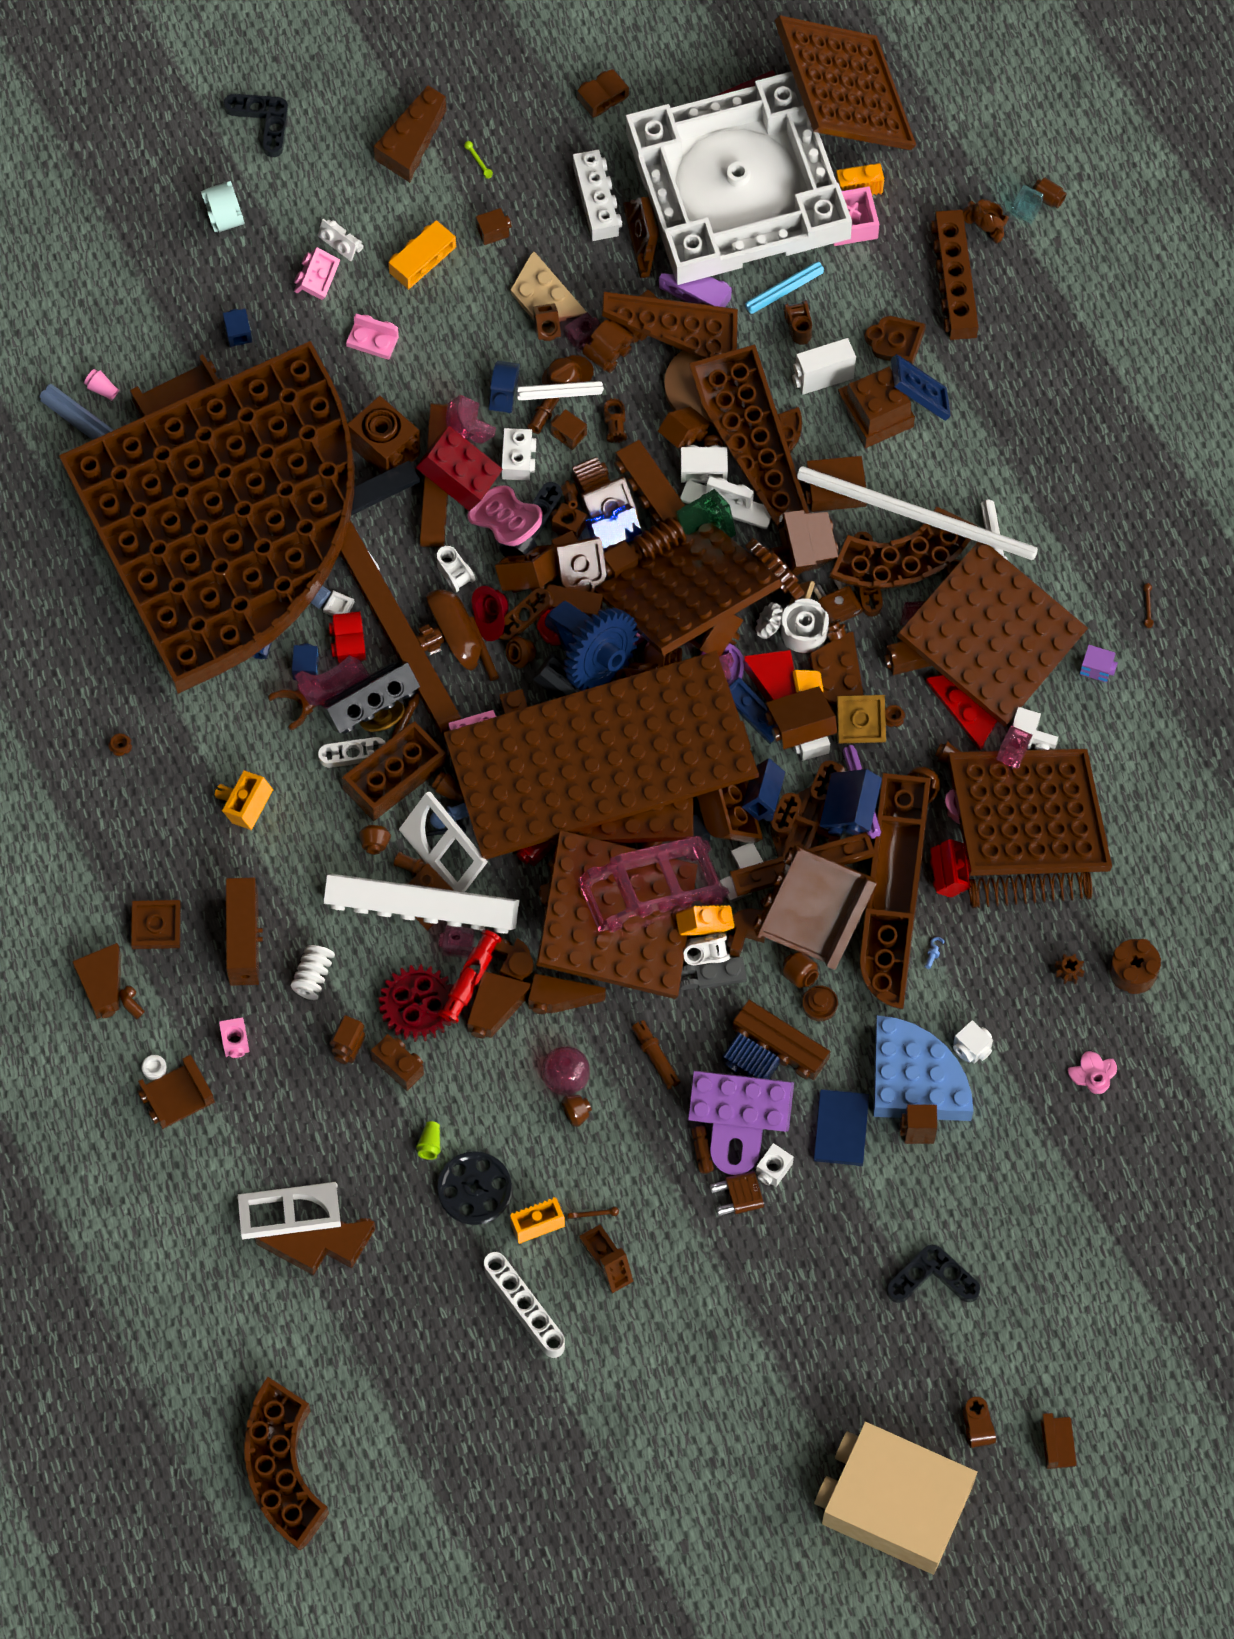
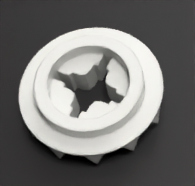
(769, 620)

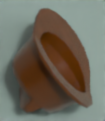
(568, 370)

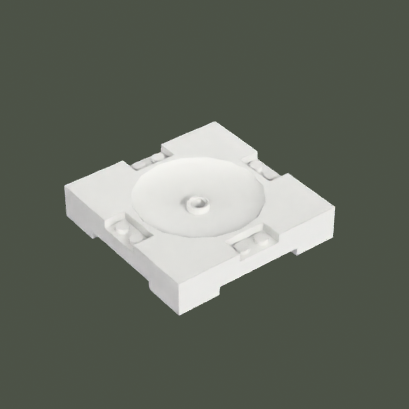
(721, 220)

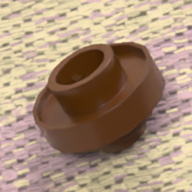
(820, 1003)

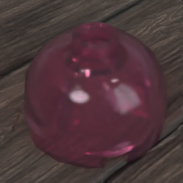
(565, 1070)

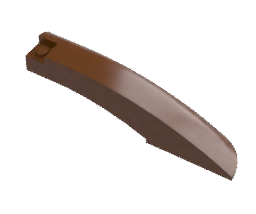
(897, 877)

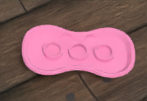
(506, 516)

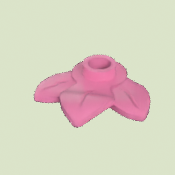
(1093, 1069)

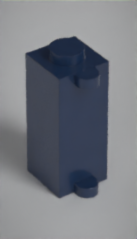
(764, 791)

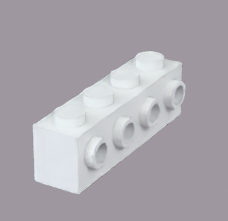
(596, 195)

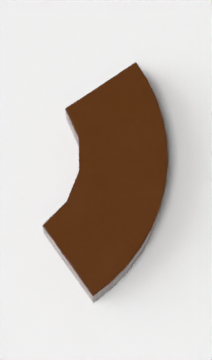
(792, 426)

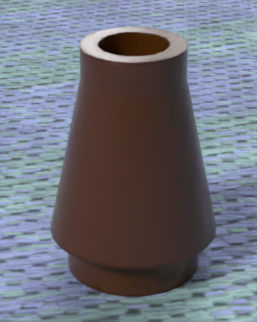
(448, 787)

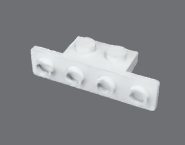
(737, 496)

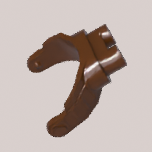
(299, 697)

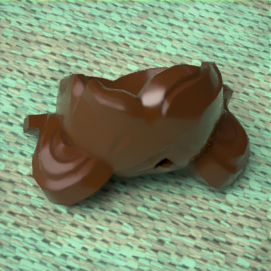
(988, 217)

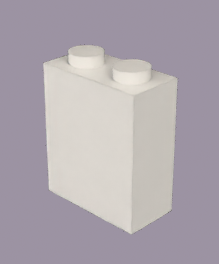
(824, 366)

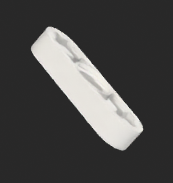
(335, 747)

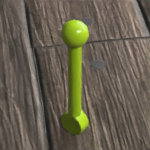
(487, 172)

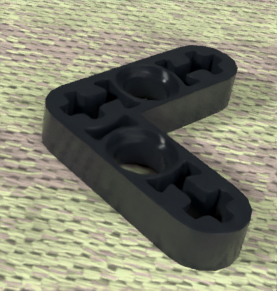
(271, 116)
(929, 1268)

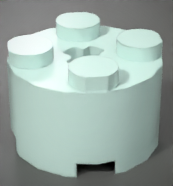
(222, 207)

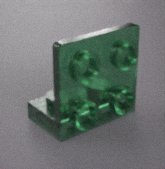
(707, 509)

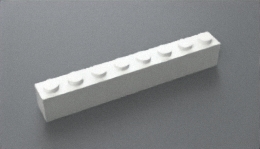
(421, 901)

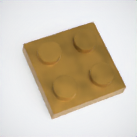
(861, 719)

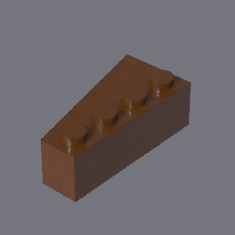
(411, 134)

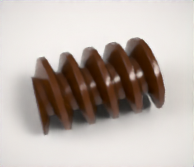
(659, 537)

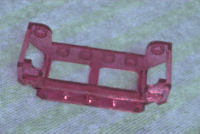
(692, 848)

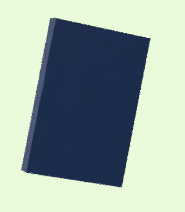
(920, 387)
(841, 1127)

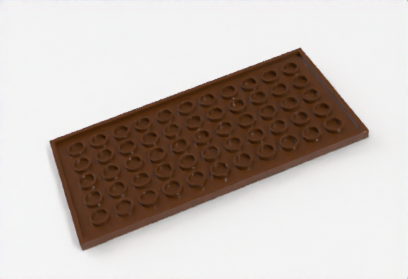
(600, 755)

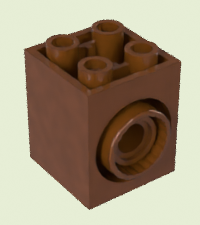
(384, 436)

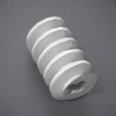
(310, 971)

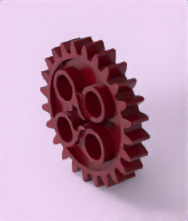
(408, 985)

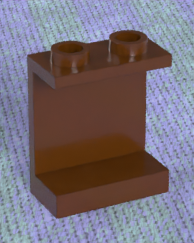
(176, 1094)

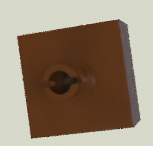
(719, 636)

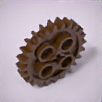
(777, 567)

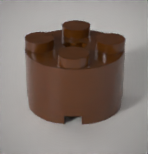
(608, 344)
(1138, 954)

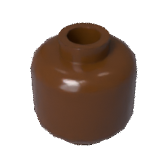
(800, 970)

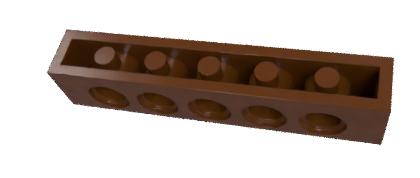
(953, 224)

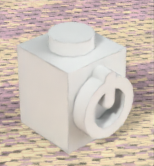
(973, 1043)

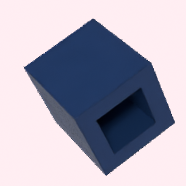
(237, 327)
(305, 659)

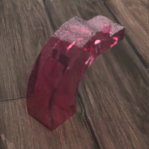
(323, 686)

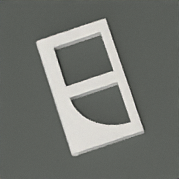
(414, 831)
(321, 1194)

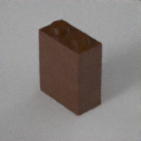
(846, 469)
(800, 718)

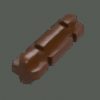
(702, 1150)

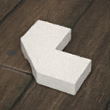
(743, 856)

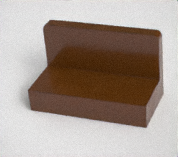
(1058, 1441)

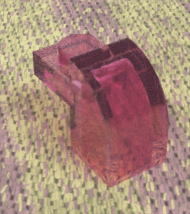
(462, 417)

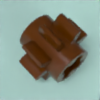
(430, 639)
(1067, 974)

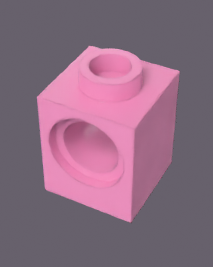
(232, 1028)

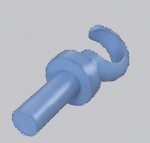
(933, 952)

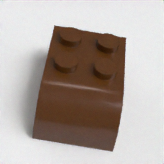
(726, 817)

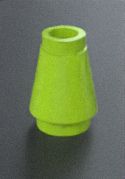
(429, 1142)

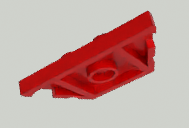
(966, 712)

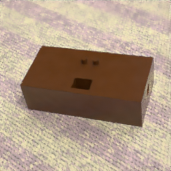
(242, 931)

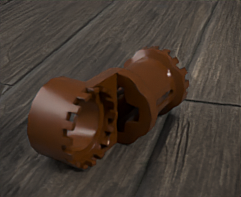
(615, 420)

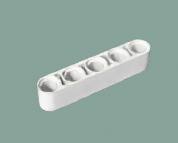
(522, 1293)

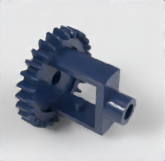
(594, 644)

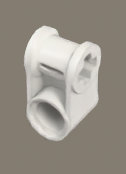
(455, 572)
(708, 951)

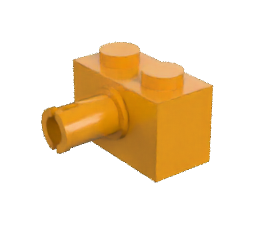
(245, 800)

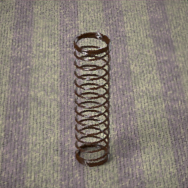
(974, 890)

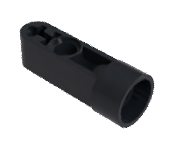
(547, 508)

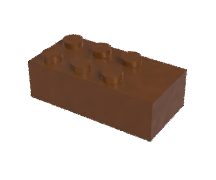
(394, 771)

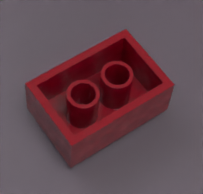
(459, 468)

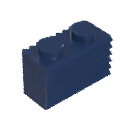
(750, 1058)

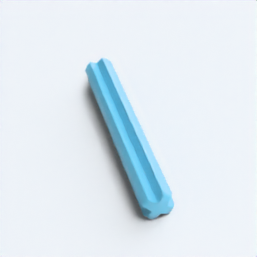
(784, 287)

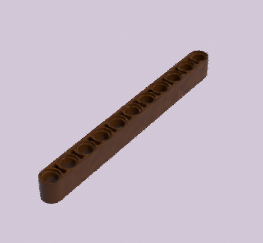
(397, 629)

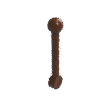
(1147, 587)
(614, 1211)

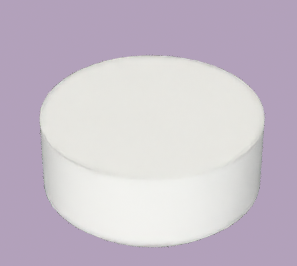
(154, 1067)

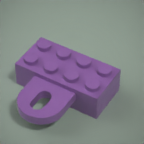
(740, 1110)

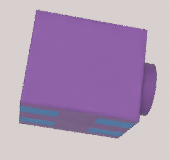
(1098, 663)

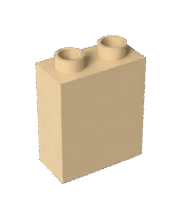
(895, 1496)

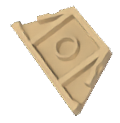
(539, 286)

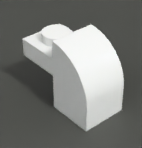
(1028, 722)

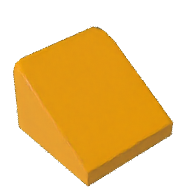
(806, 680)

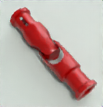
(463, 988)

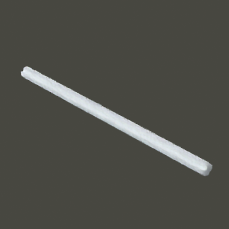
(917, 513)

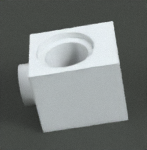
(776, 1156)

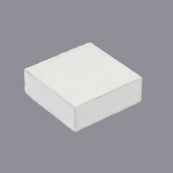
(338, 604)

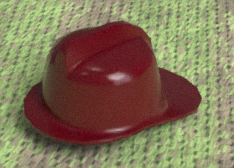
(489, 612)

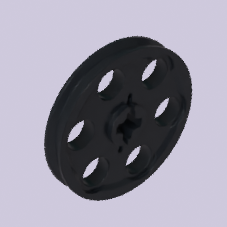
(470, 1177)

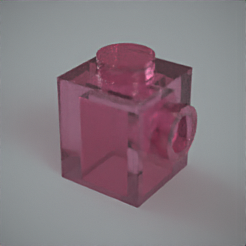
(457, 941)

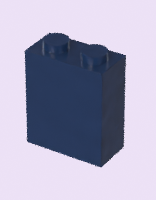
(850, 802)

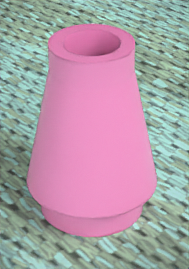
(100, 384)

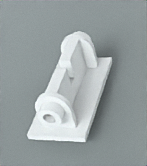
(336, 238)

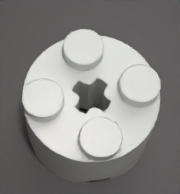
(804, 626)

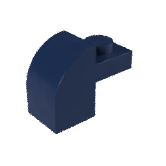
(503, 386)

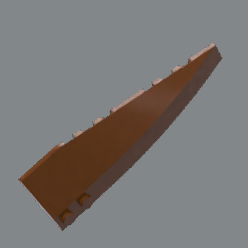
(745, 416)

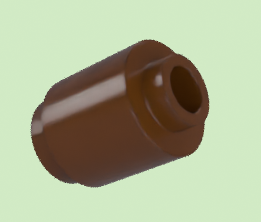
(1052, 192)

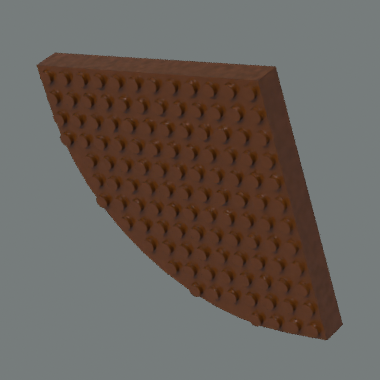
(224, 510)

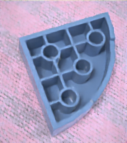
(917, 1070)

